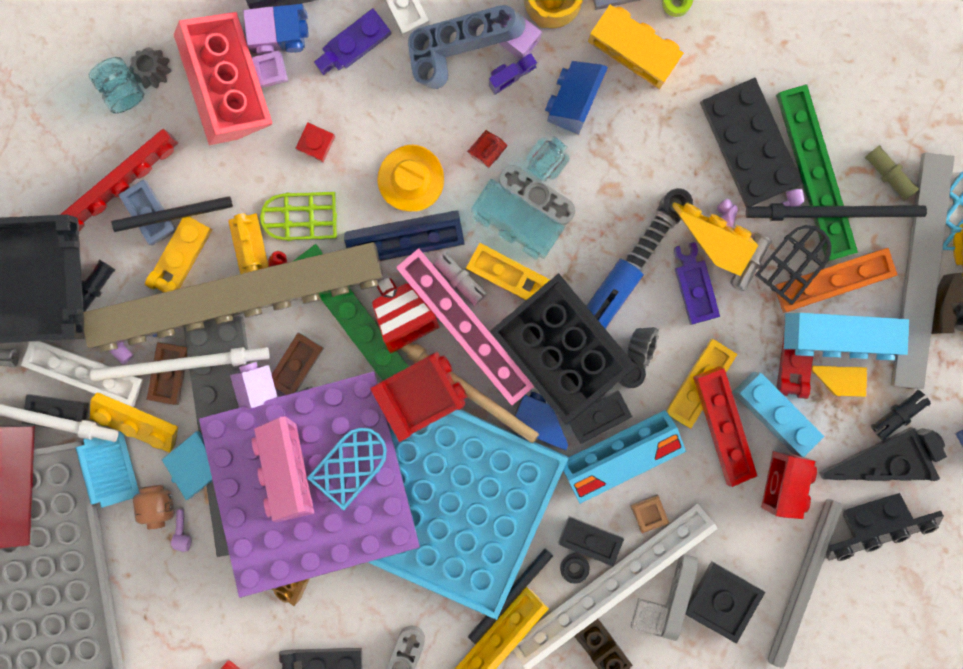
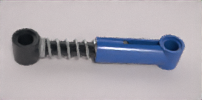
(627, 272)

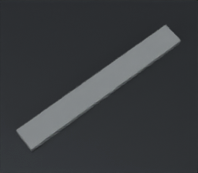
(924, 268)

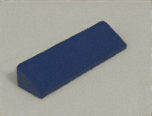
(407, 236)

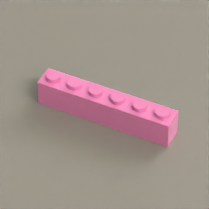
(465, 326)

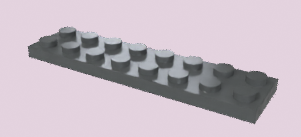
(215, 392)

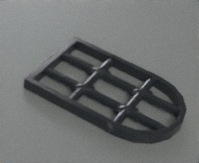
(784, 265)

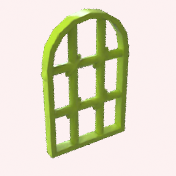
(310, 208)

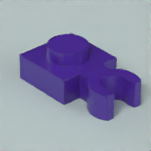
(507, 75)

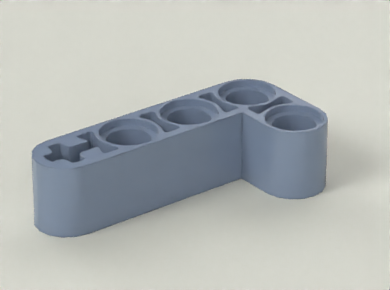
(466, 40)

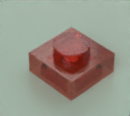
(487, 148)

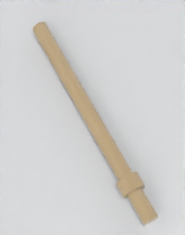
(417, 353)

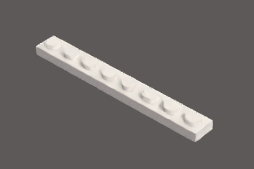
(614, 586)

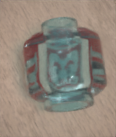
(547, 158)

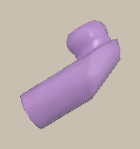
(728, 211)

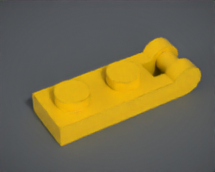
(179, 255)
(504, 272)

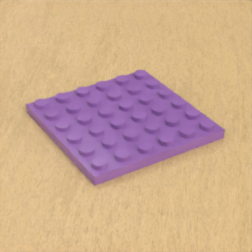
(289, 551)

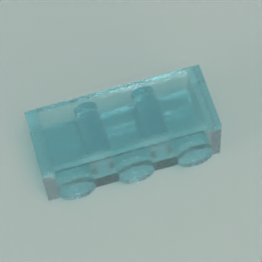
(516, 220)

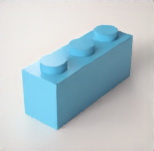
(778, 414)

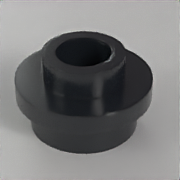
(579, 576)

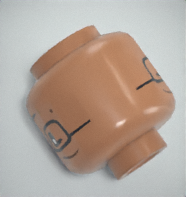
(153, 506)

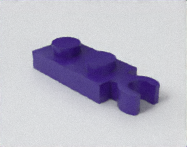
(695, 286)

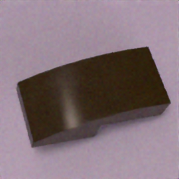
(948, 292)
(602, 647)

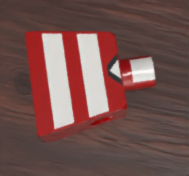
(402, 315)

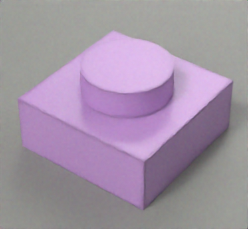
(270, 69)

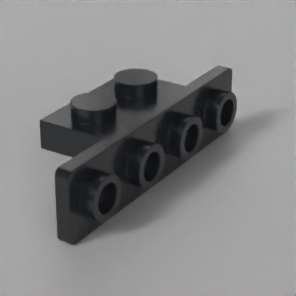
(880, 523)

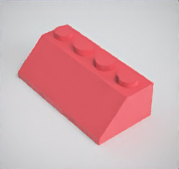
(222, 77)

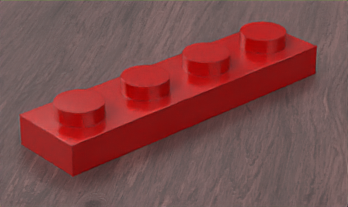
(725, 426)

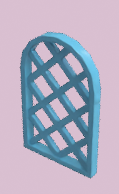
(372, 473)

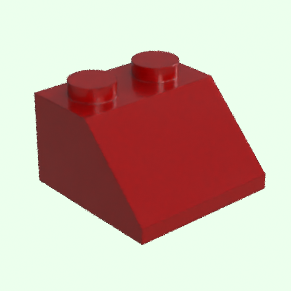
(788, 485)

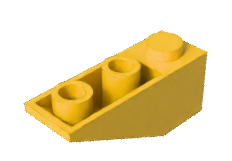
(724, 245)

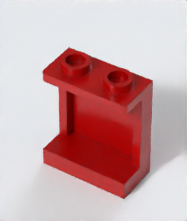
(419, 395)

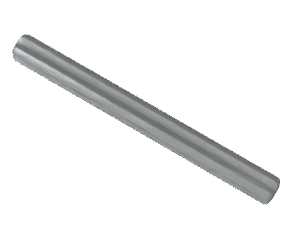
(805, 583)

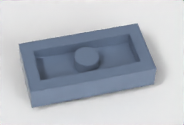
(142, 200)

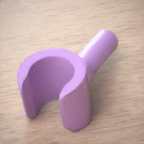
(794, 198)
(179, 541)

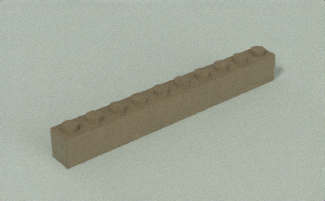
(232, 296)

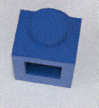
(290, 27)

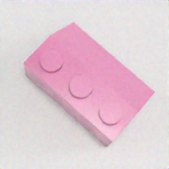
(282, 470)

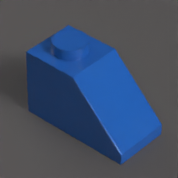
(541, 418)

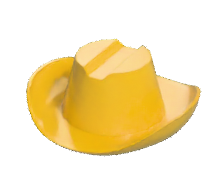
(411, 178)

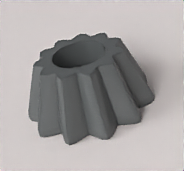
(149, 67)
(643, 345)

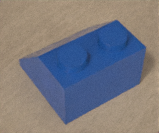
(576, 95)

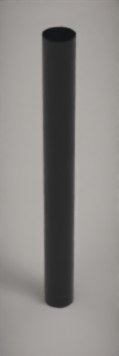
(171, 214)
(516, 589)

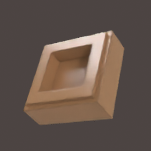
(649, 514)

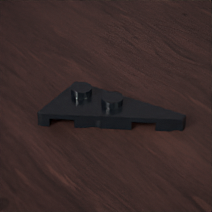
(895, 458)

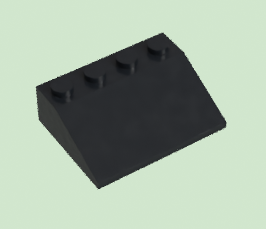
(563, 349)

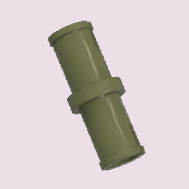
(892, 173)

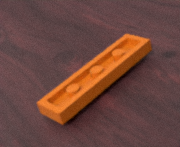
(840, 279)

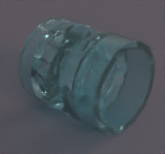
(114, 81)

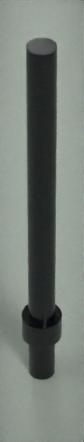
(778, 211)

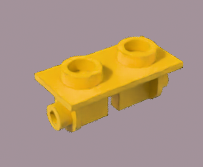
(248, 242)

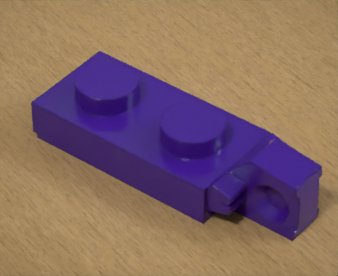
(353, 42)

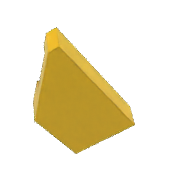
(843, 380)

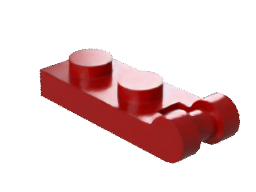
(797, 365)

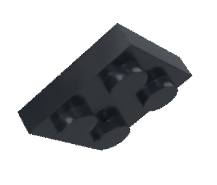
(724, 602)

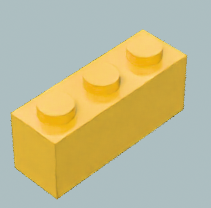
(635, 45)

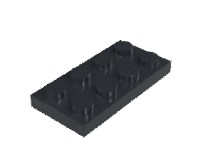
(751, 142)

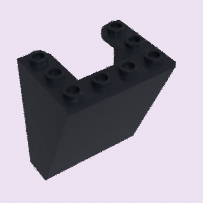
(40, 279)

